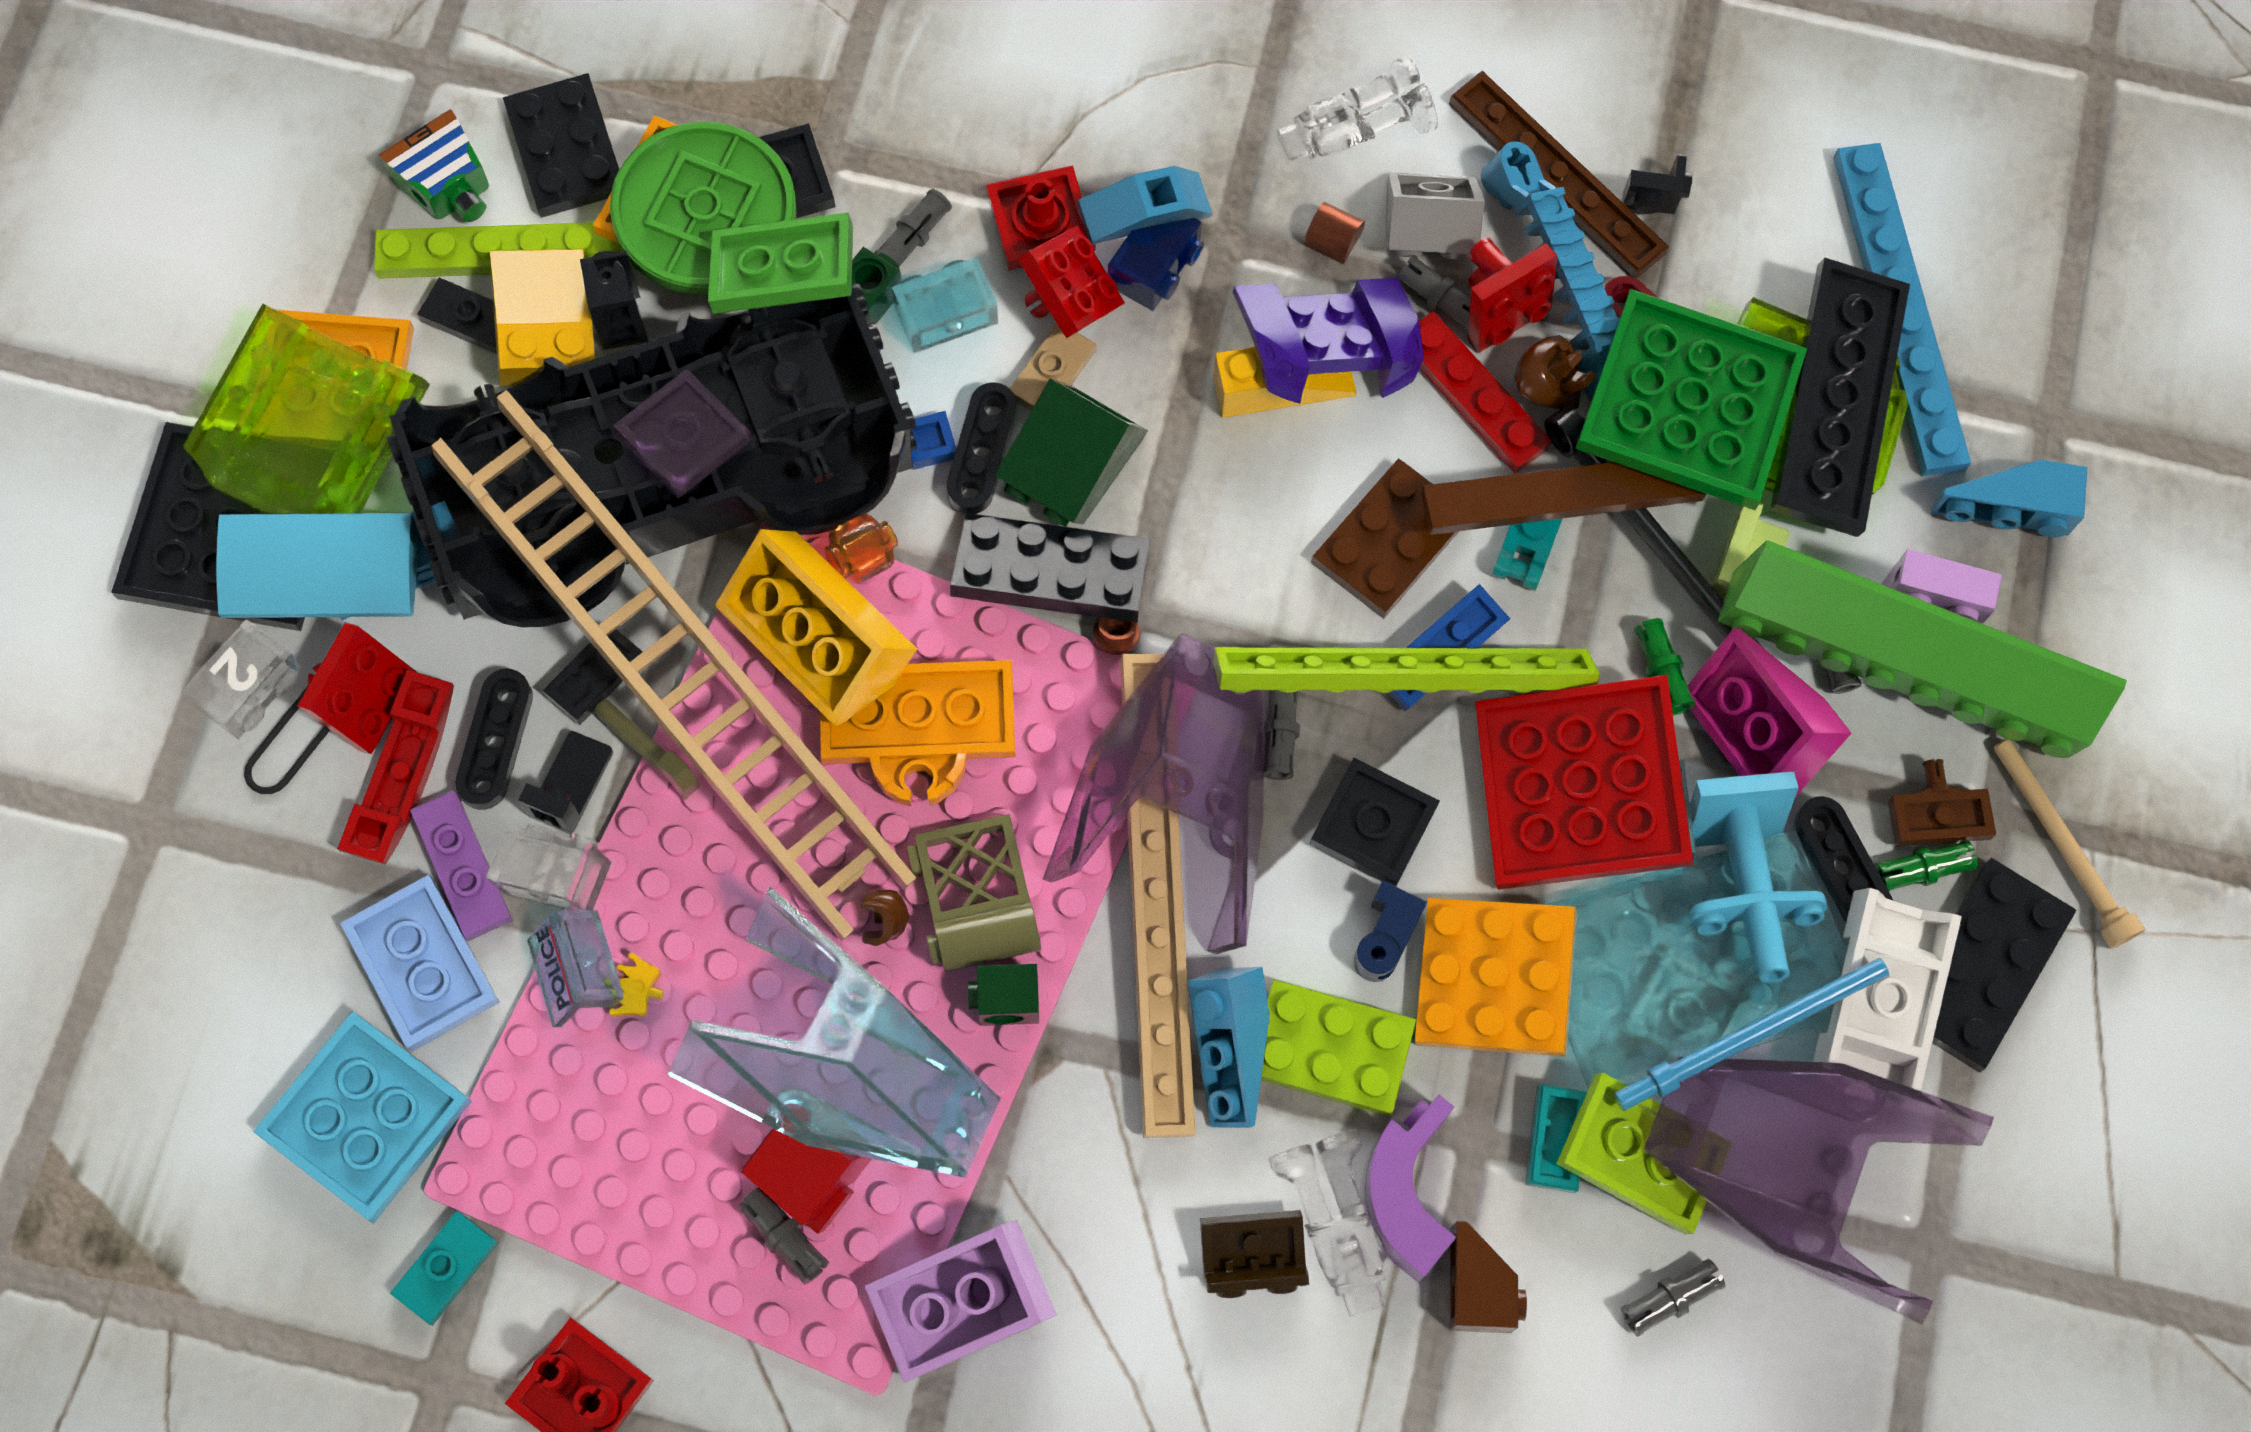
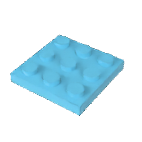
(362, 1117)

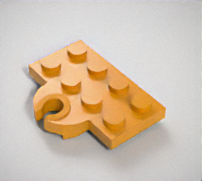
(929, 725)

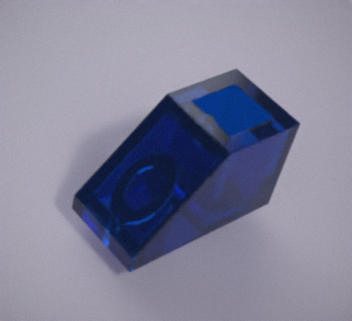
(1152, 259)

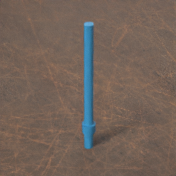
(1666, 1078)

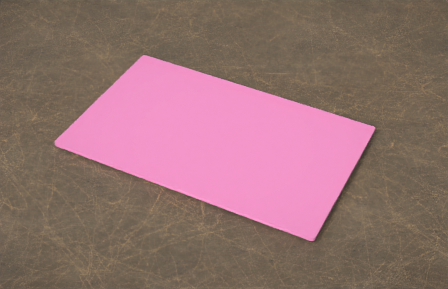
(640, 1175)

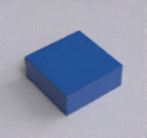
(933, 441)

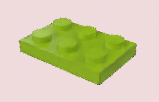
(1335, 1048)
(1610, 1153)

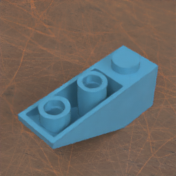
(2030, 496)
(1231, 1041)

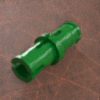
(1663, 661)
(1927, 865)

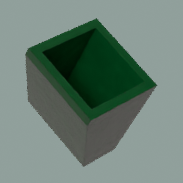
(1068, 453)

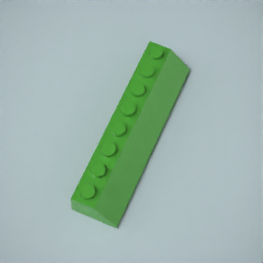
(1919, 650)

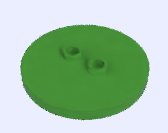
(686, 187)

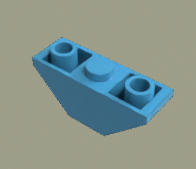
(1143, 202)

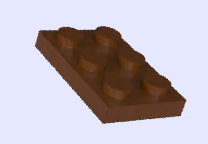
(1383, 542)

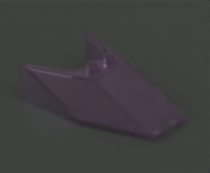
(1188, 752)
(1786, 1150)

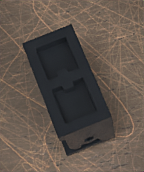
(612, 299)

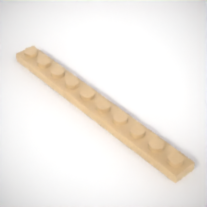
(1159, 953)

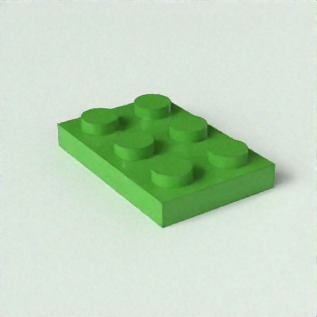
(781, 263)

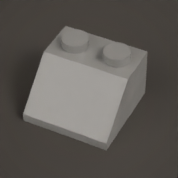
(1433, 214)

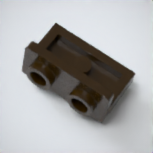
(1253, 1253)

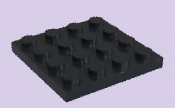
(175, 536)

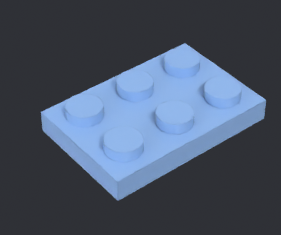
(419, 963)

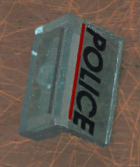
(574, 964)

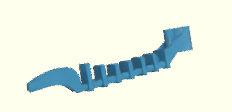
(1519, 184)

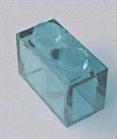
(945, 304)

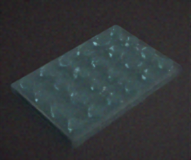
(1660, 989)

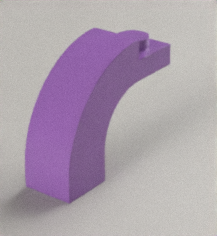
(1407, 1230)

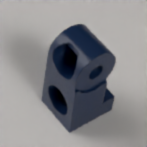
(1381, 950)

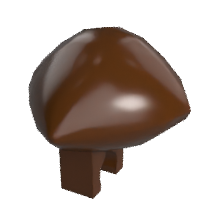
(1551, 374)

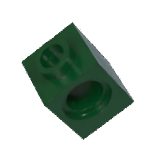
(878, 269)
(1005, 994)

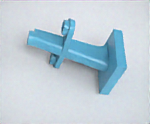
(1740, 815)

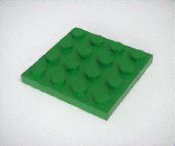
(1692, 399)

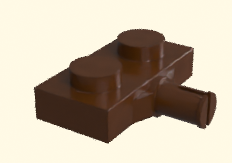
(1941, 812)

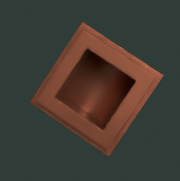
(1333, 232)

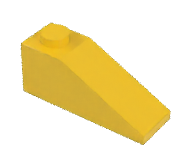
(1243, 391)

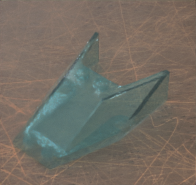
(860, 1078)

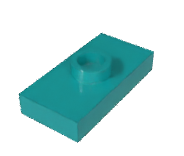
(1552, 1121)
(444, 1268)

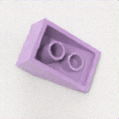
(960, 1300)

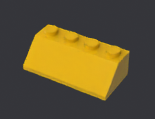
(813, 625)

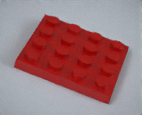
(1583, 783)

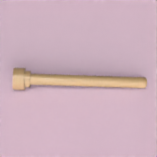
(2116, 921)

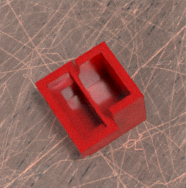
(803, 1178)

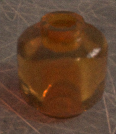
(861, 548)

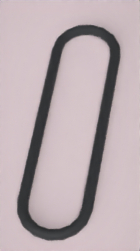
(268, 740)

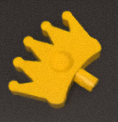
(637, 987)

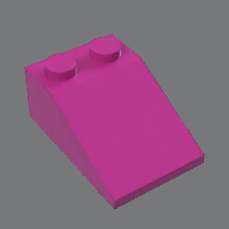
(1764, 712)

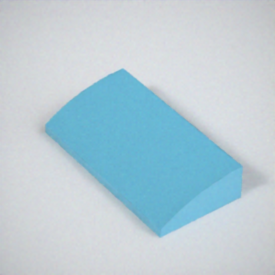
(316, 565)

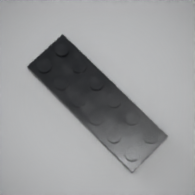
(1840, 398)

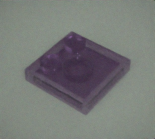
(682, 433)

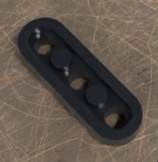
(981, 431)
(491, 720)
(1834, 844)

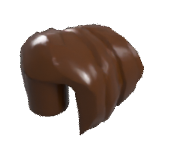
(889, 911)

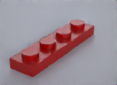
(1479, 396)

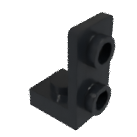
(568, 783)

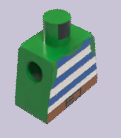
(439, 169)

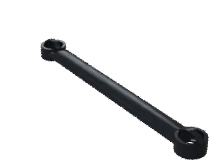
(1564, 431)

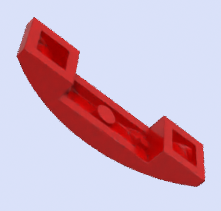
(402, 768)

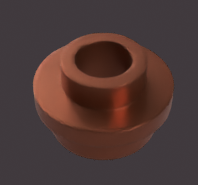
(1116, 644)

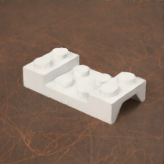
(1894, 1020)

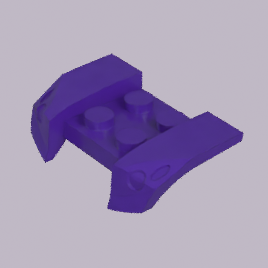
(1333, 334)

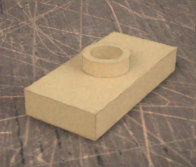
(1055, 359)

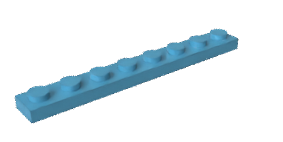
(1886, 251)

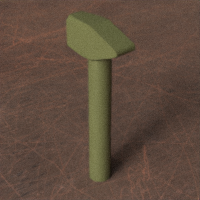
(665, 762)

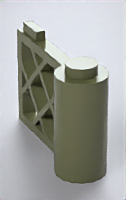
(980, 930)

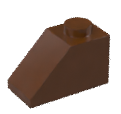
(1482, 1286)

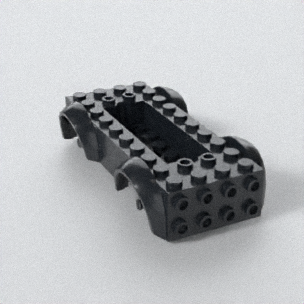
(791, 373)

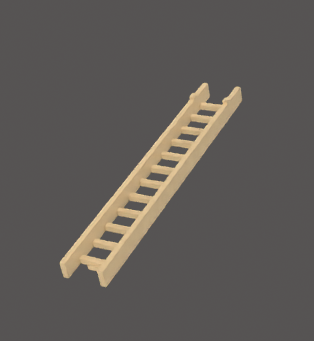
(691, 625)

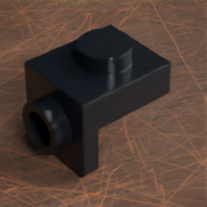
(1657, 191)

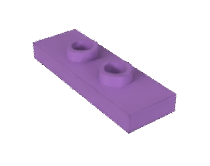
(461, 865)

